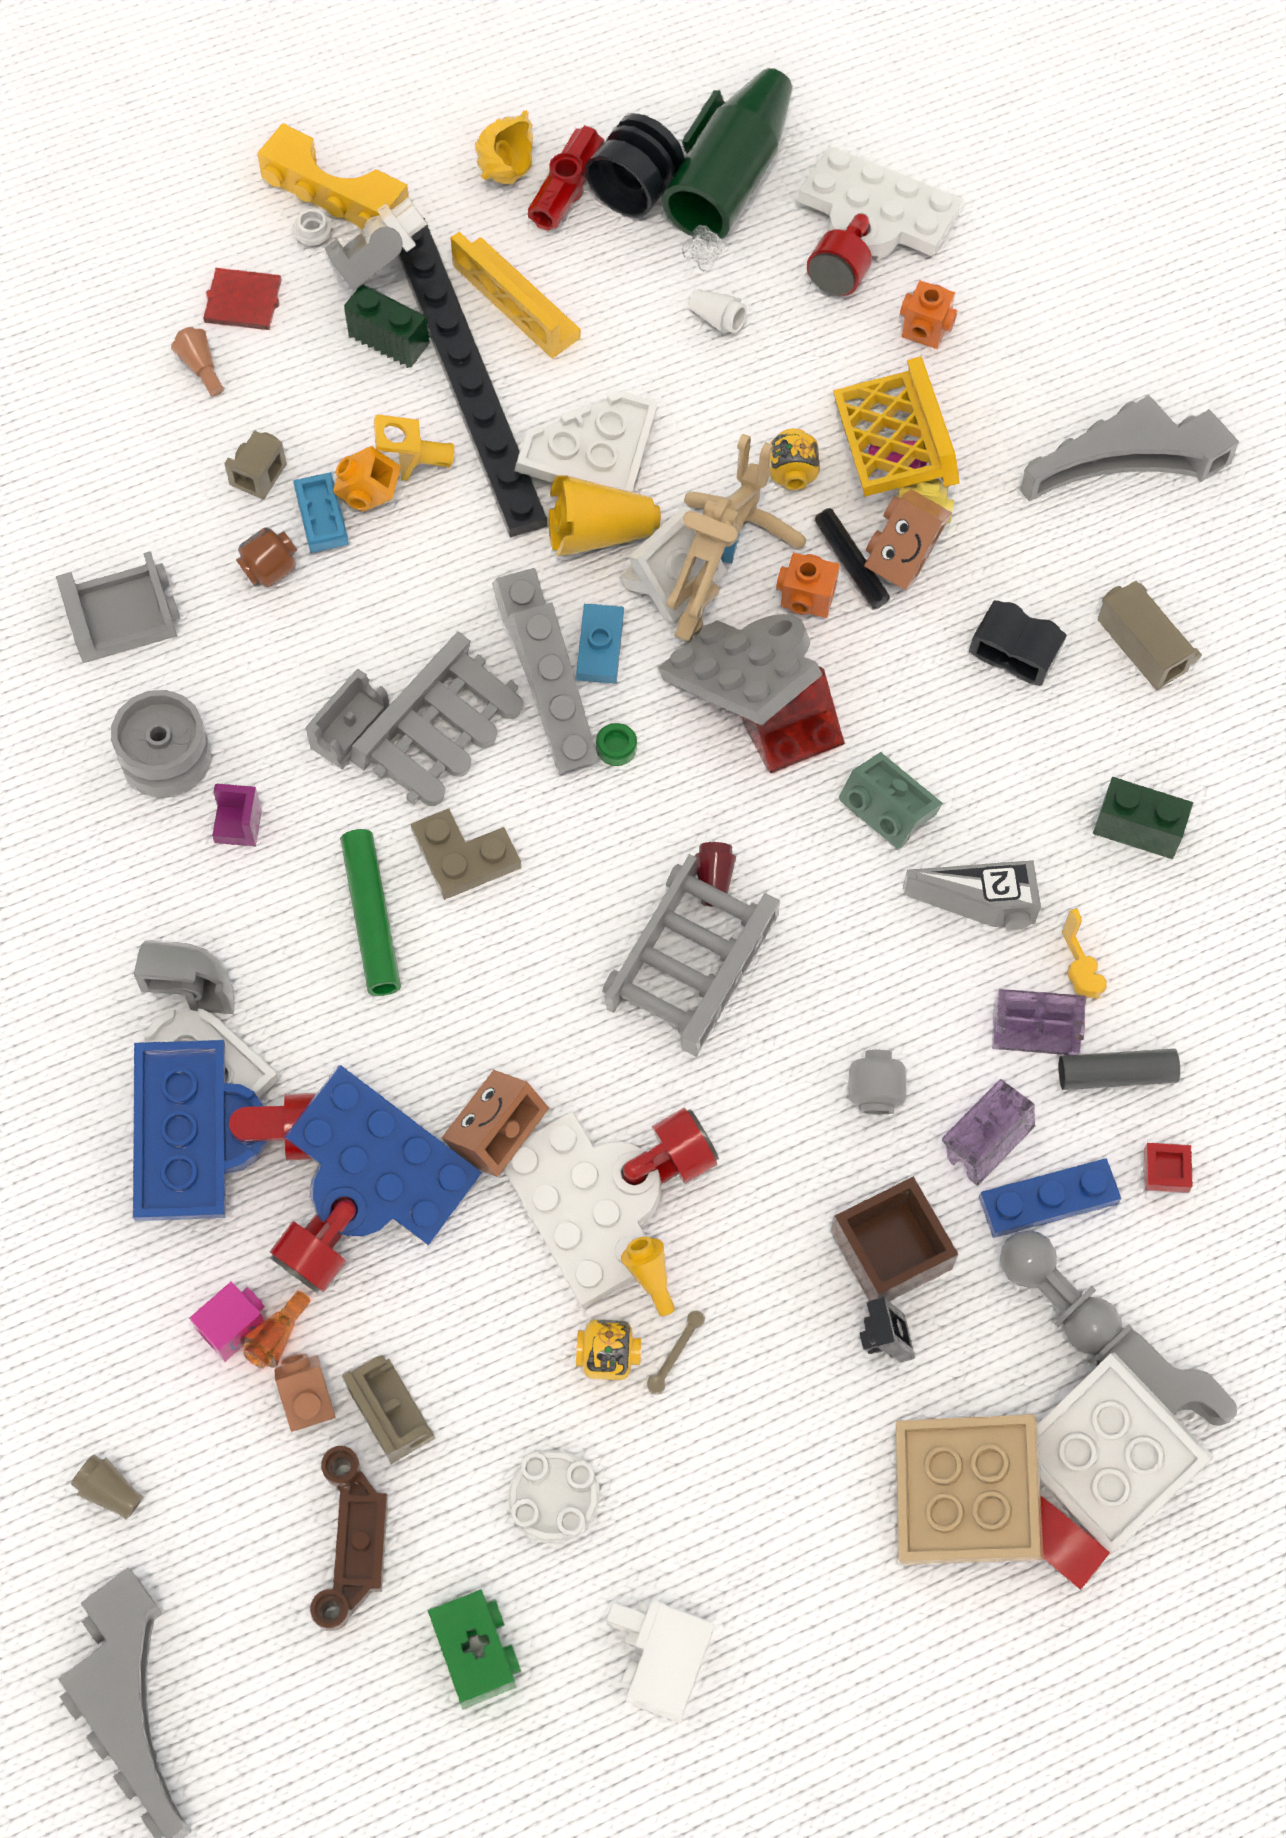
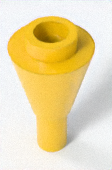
(646, 1262)

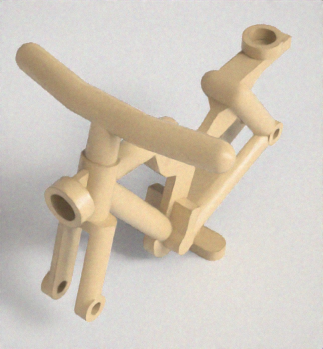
(720, 529)

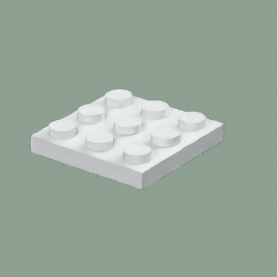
(1115, 1453)

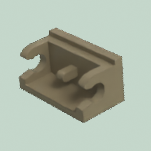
(388, 1408)

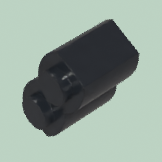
(1017, 642)

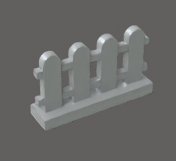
(442, 701)

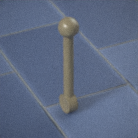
(656, 1382)

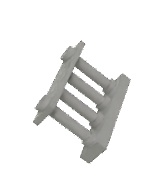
(714, 989)

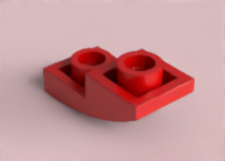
(1069, 1547)

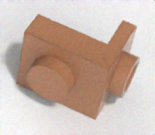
(303, 1391)

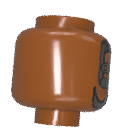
(267, 557)

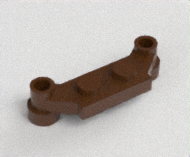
(358, 1542)

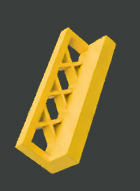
(513, 295)

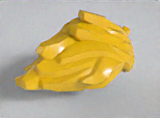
(505, 149)

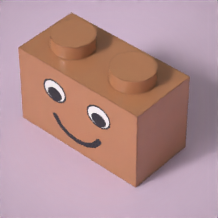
(907, 538)
(495, 1122)

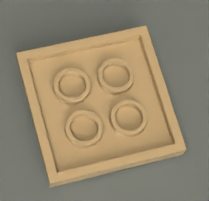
(968, 1490)

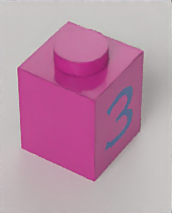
(228, 1319)

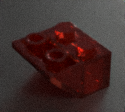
(799, 729)

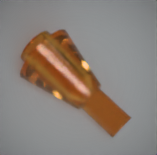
(268, 1340)

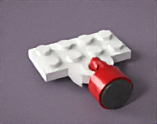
(869, 216)
(597, 1197)

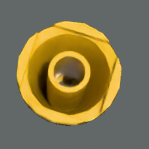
(597, 516)

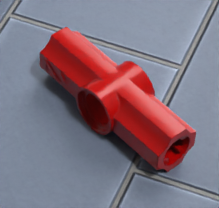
(564, 179)

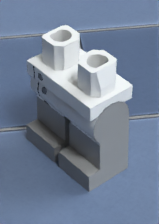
(377, 244)

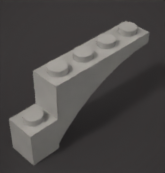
(1135, 441)
(547, 668)
(112, 1697)

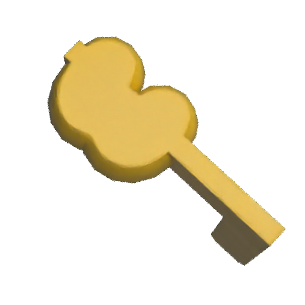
(1084, 968)

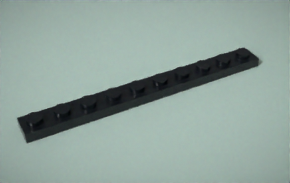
(471, 386)

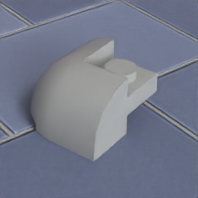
(187, 972)

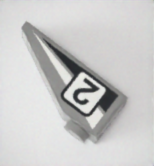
(985, 893)

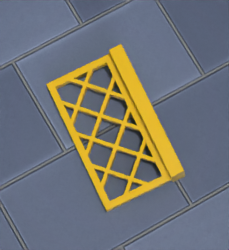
(929, 429)

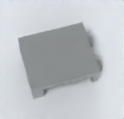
(119, 610)

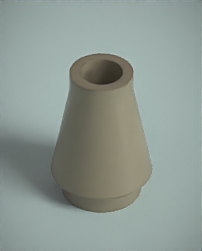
(106, 1486)

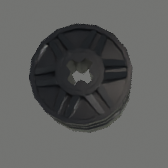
(634, 165)

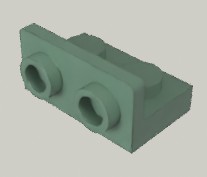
(888, 799)

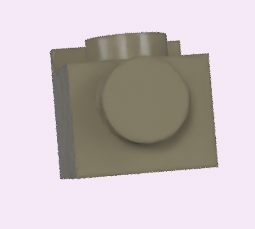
(256, 464)

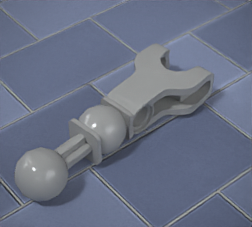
(1097, 1330)

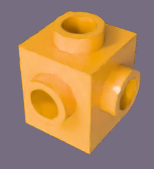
(366, 479)

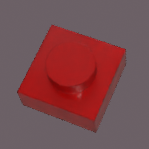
(1168, 1167)

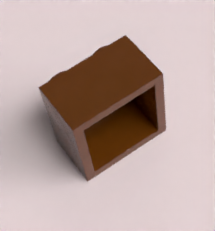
(894, 1241)

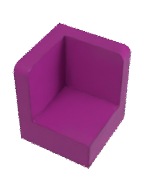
(236, 815)

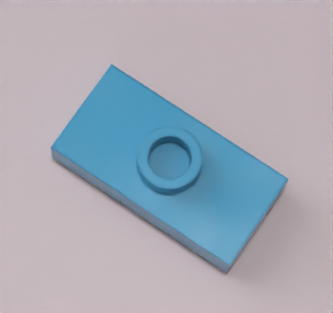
(320, 512)
(600, 643)

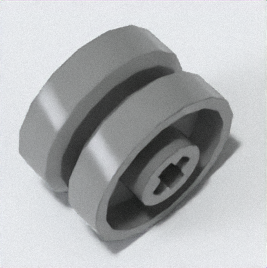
(161, 743)

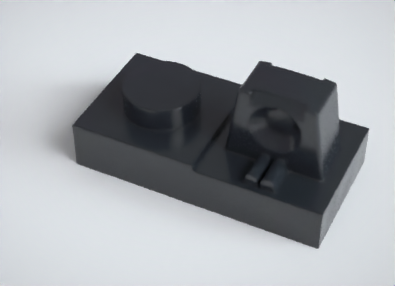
(887, 1331)

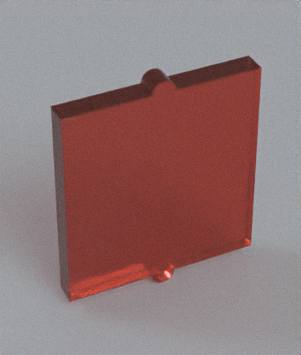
(242, 298)

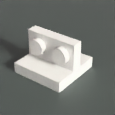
(659, 563)

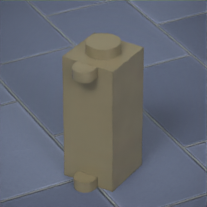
(1146, 634)

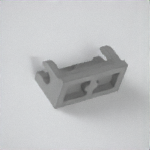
(346, 718)

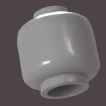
(877, 1082)

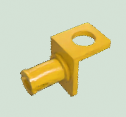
(412, 448)

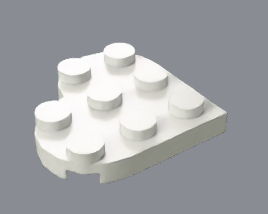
(241, 1062)

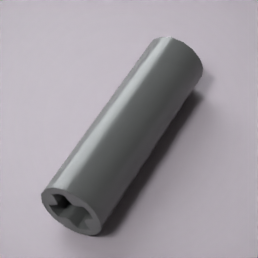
(1119, 1069)

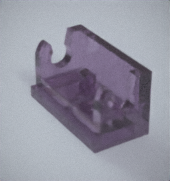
(1038, 1022)
(990, 1130)

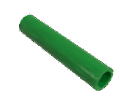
(370, 912)

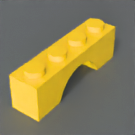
(291, 163)

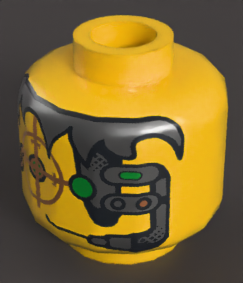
(794, 459)
(607, 1349)

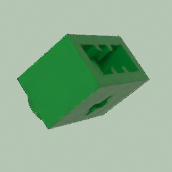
(472, 1677)

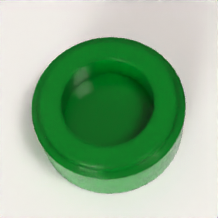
(616, 744)

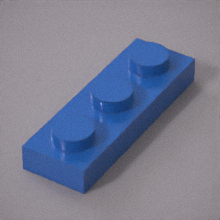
(1049, 1198)

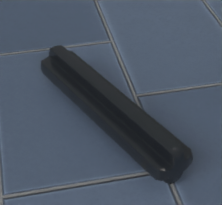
(852, 558)

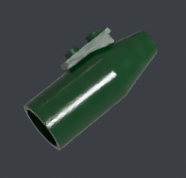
(728, 154)

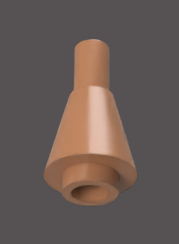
(194, 350)

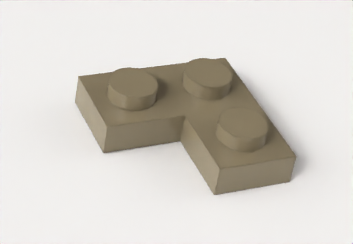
(462, 864)

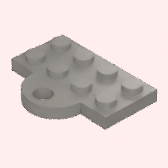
(748, 668)

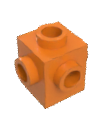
(928, 314)
(808, 584)

